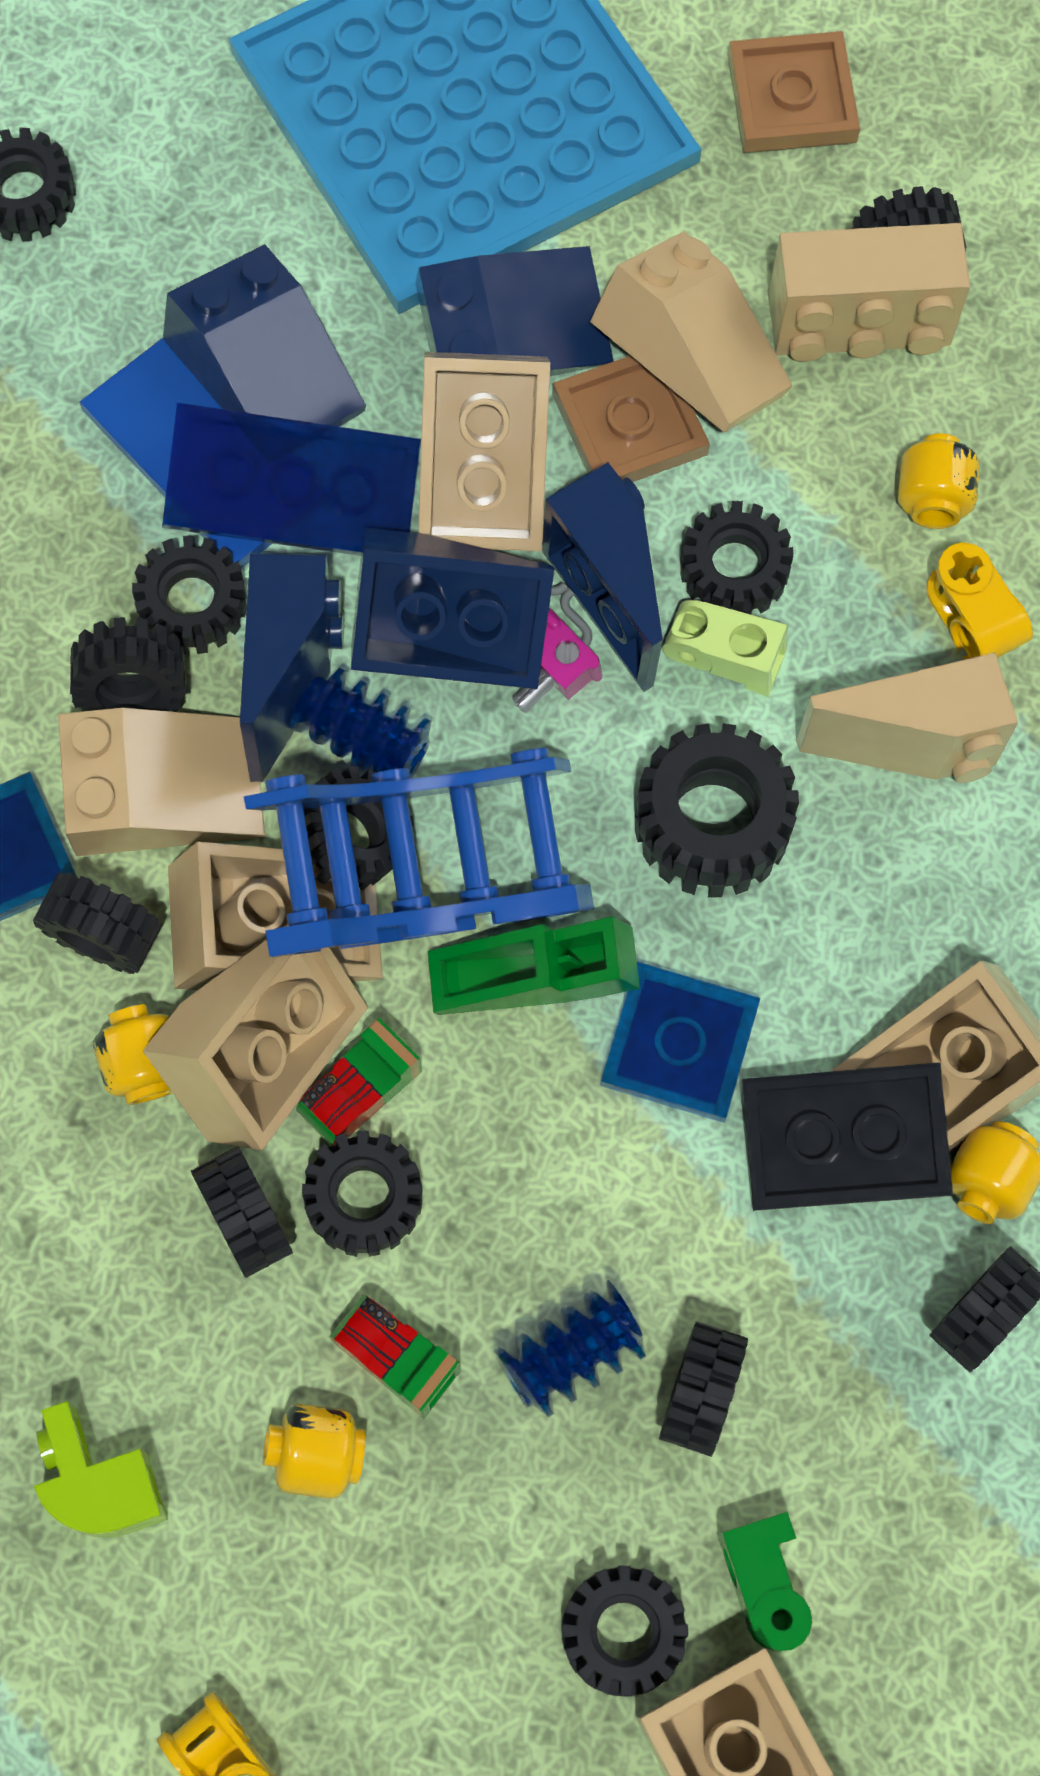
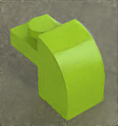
(96, 1498)

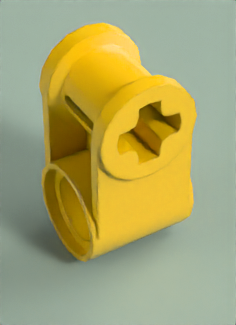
(977, 613)
(221, 1754)

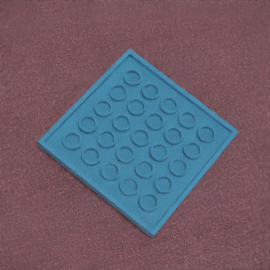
(461, 122)

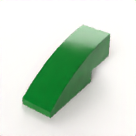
(534, 967)

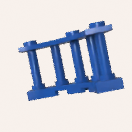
(412, 914)

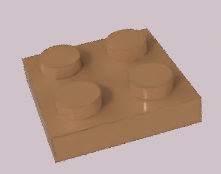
(793, 91)
(629, 420)

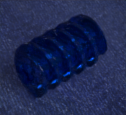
(360, 727)
(572, 1351)

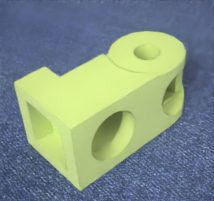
(728, 644)

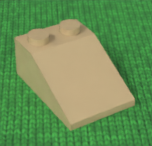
(692, 330)
(917, 722)
(154, 780)
(228, 899)
(981, 1039)
(255, 1042)

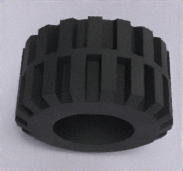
(729, 763)

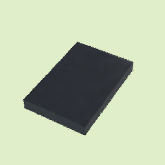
(847, 1137)

